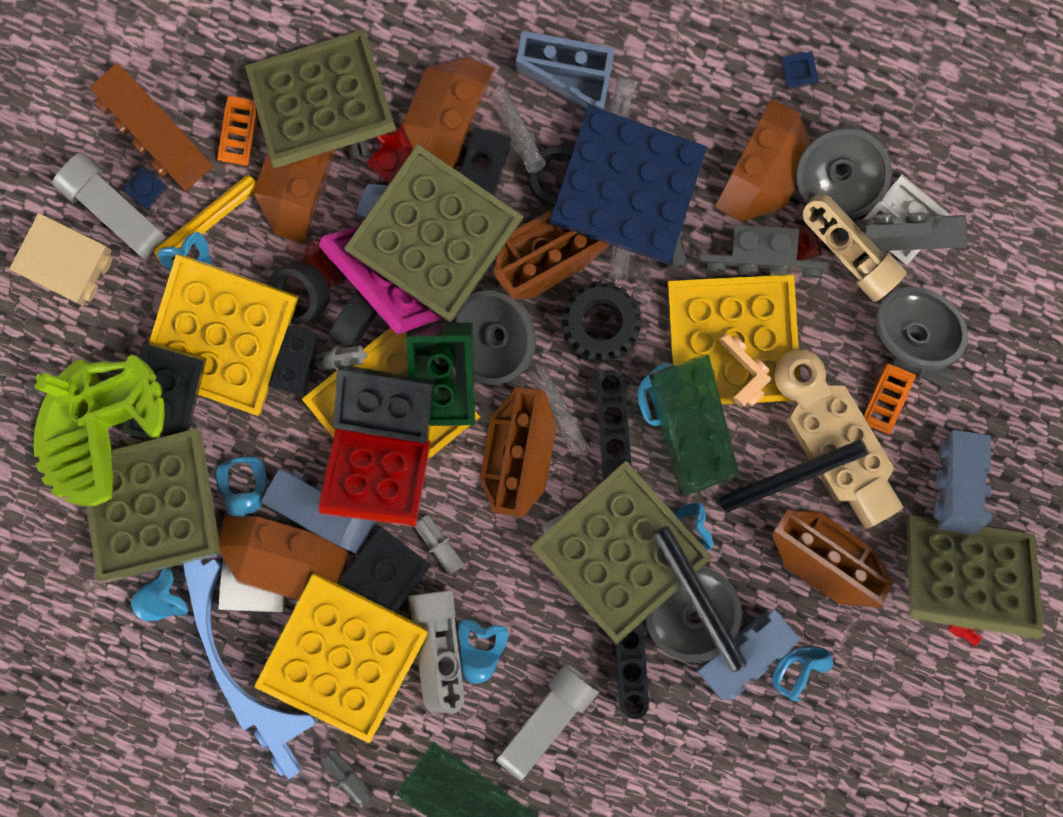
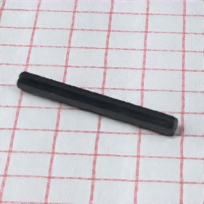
(794, 475)
(700, 598)

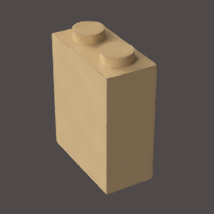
(62, 260)

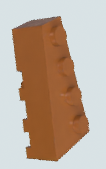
(150, 126)

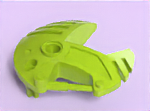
(75, 421)

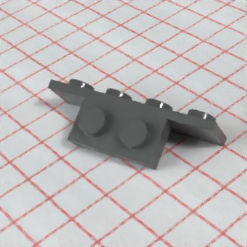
(913, 232)
(765, 249)

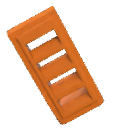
(227, 129)
(900, 374)

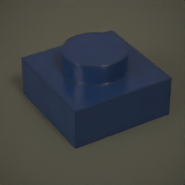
(799, 70)
(144, 188)

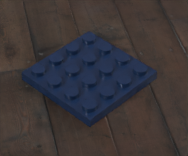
(628, 185)

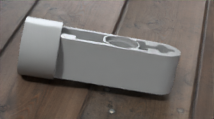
(82, 181)
(437, 614)
(568, 694)

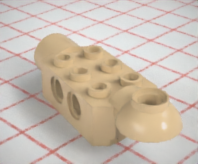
(827, 420)

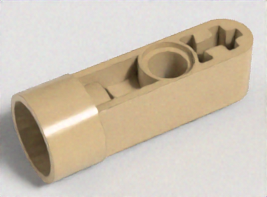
(876, 271)

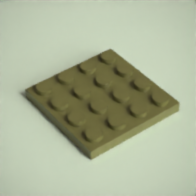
(319, 98)
(434, 233)
(157, 509)
(610, 555)
(974, 579)

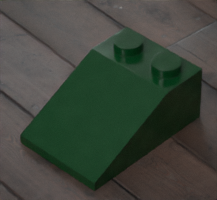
(445, 355)

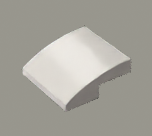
(902, 200)
(246, 598)

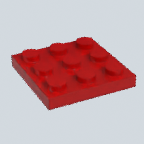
(374, 478)

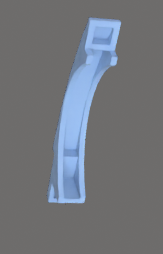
(273, 725)

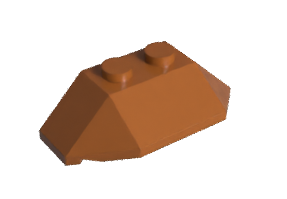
(447, 107)
(767, 167)
(292, 194)
(542, 257)
(518, 452)
(277, 555)
(831, 559)

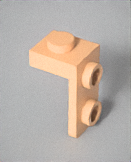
(752, 391)

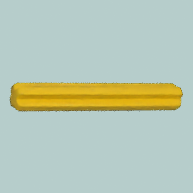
(212, 213)

